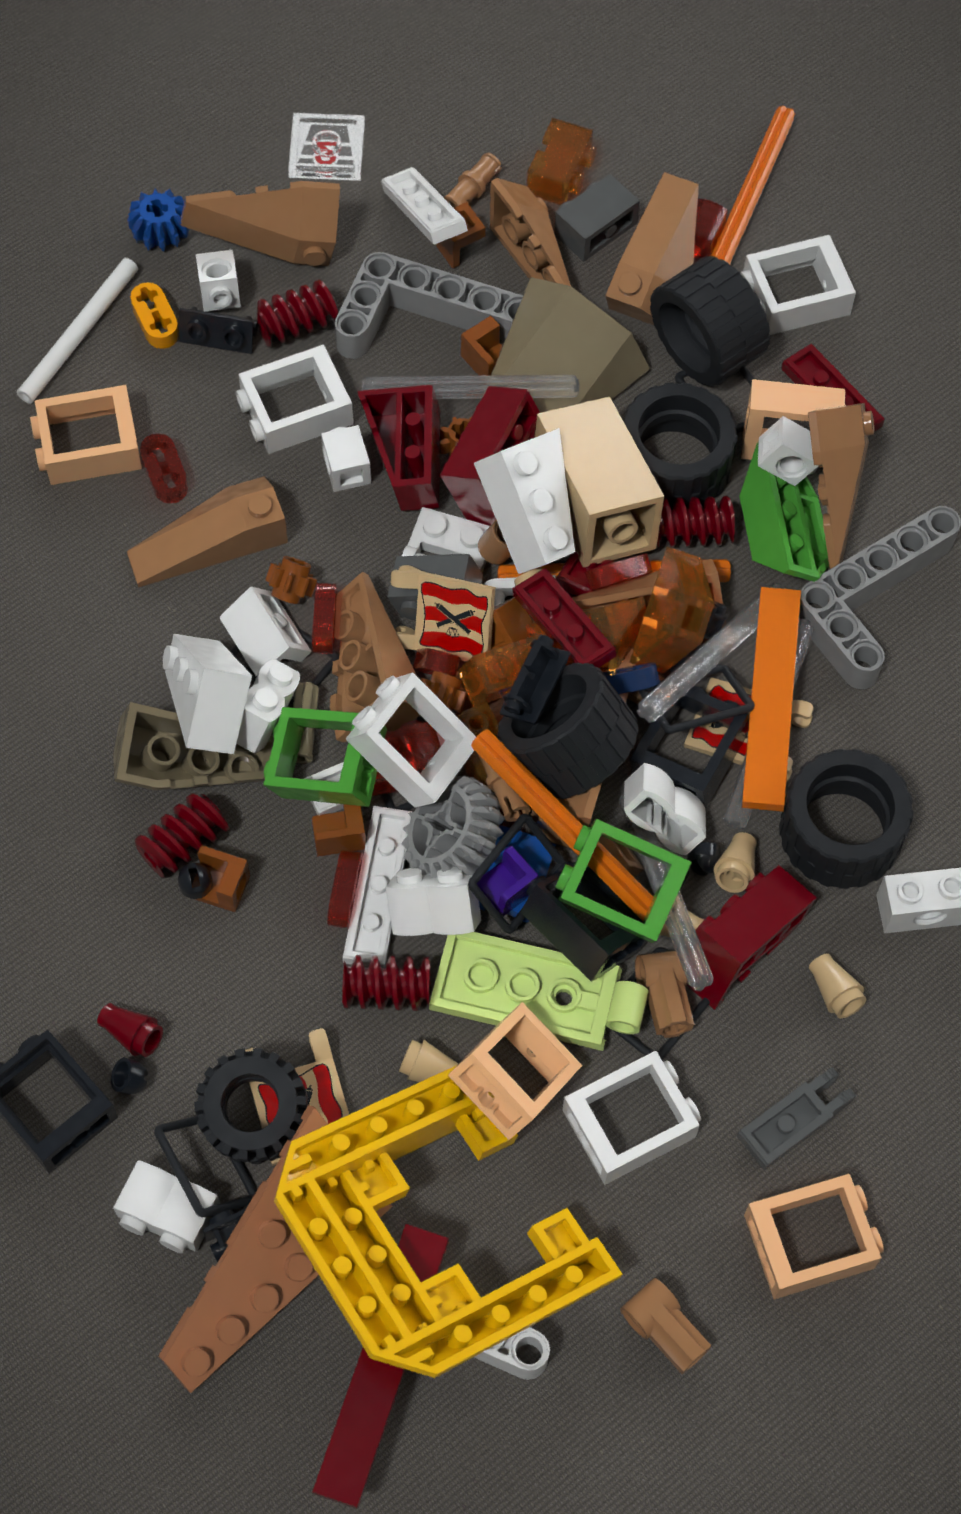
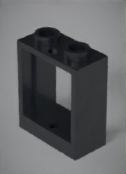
(704, 784)
(570, 935)
(78, 1128)

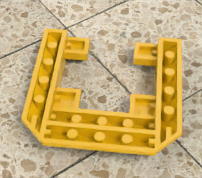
(330, 1203)

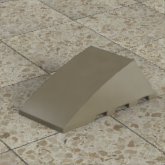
(569, 335)

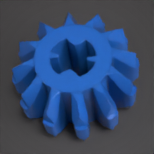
(157, 219)

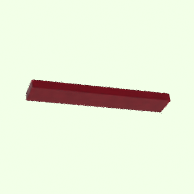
(371, 1394)

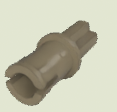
(306, 698)

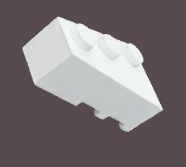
(530, 500)
(207, 692)

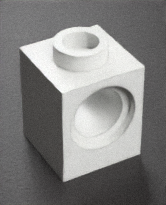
(218, 280)
(786, 451)
(346, 458)

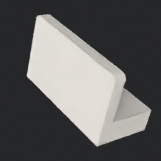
(263, 629)

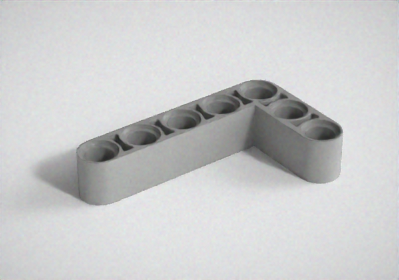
(419, 289)
(868, 583)

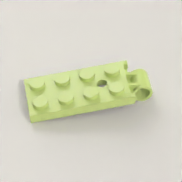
(491, 976)

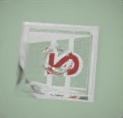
(326, 146)

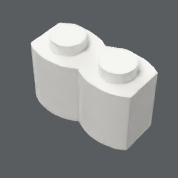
(264, 704)
(662, 808)
(432, 904)
(158, 1204)

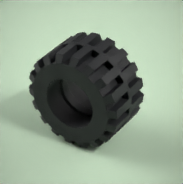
(225, 1079)

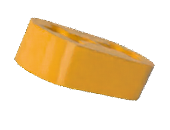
(148, 318)

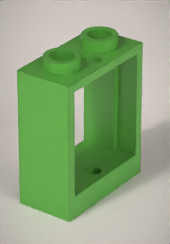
(357, 773)
(663, 899)

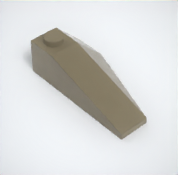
(155, 757)

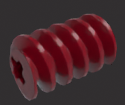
(295, 311)
(697, 521)
(180, 833)
(386, 983)

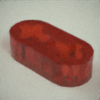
(156, 470)
(618, 572)
(324, 618)
(432, 660)
(344, 889)

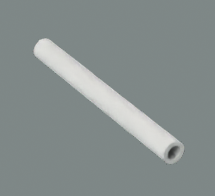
(77, 331)

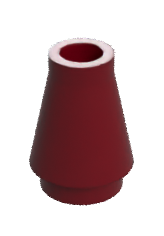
(133, 1030)

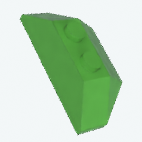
(783, 523)

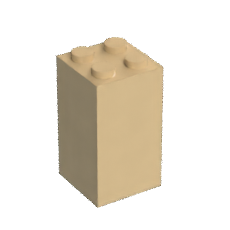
(608, 483)

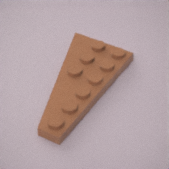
(248, 1285)

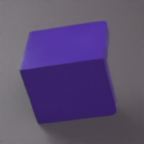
(508, 881)

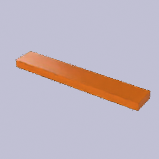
(773, 698)

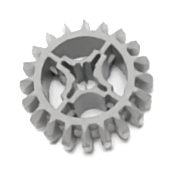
(454, 830)

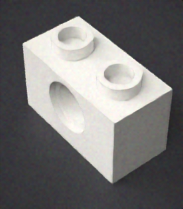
(920, 900)

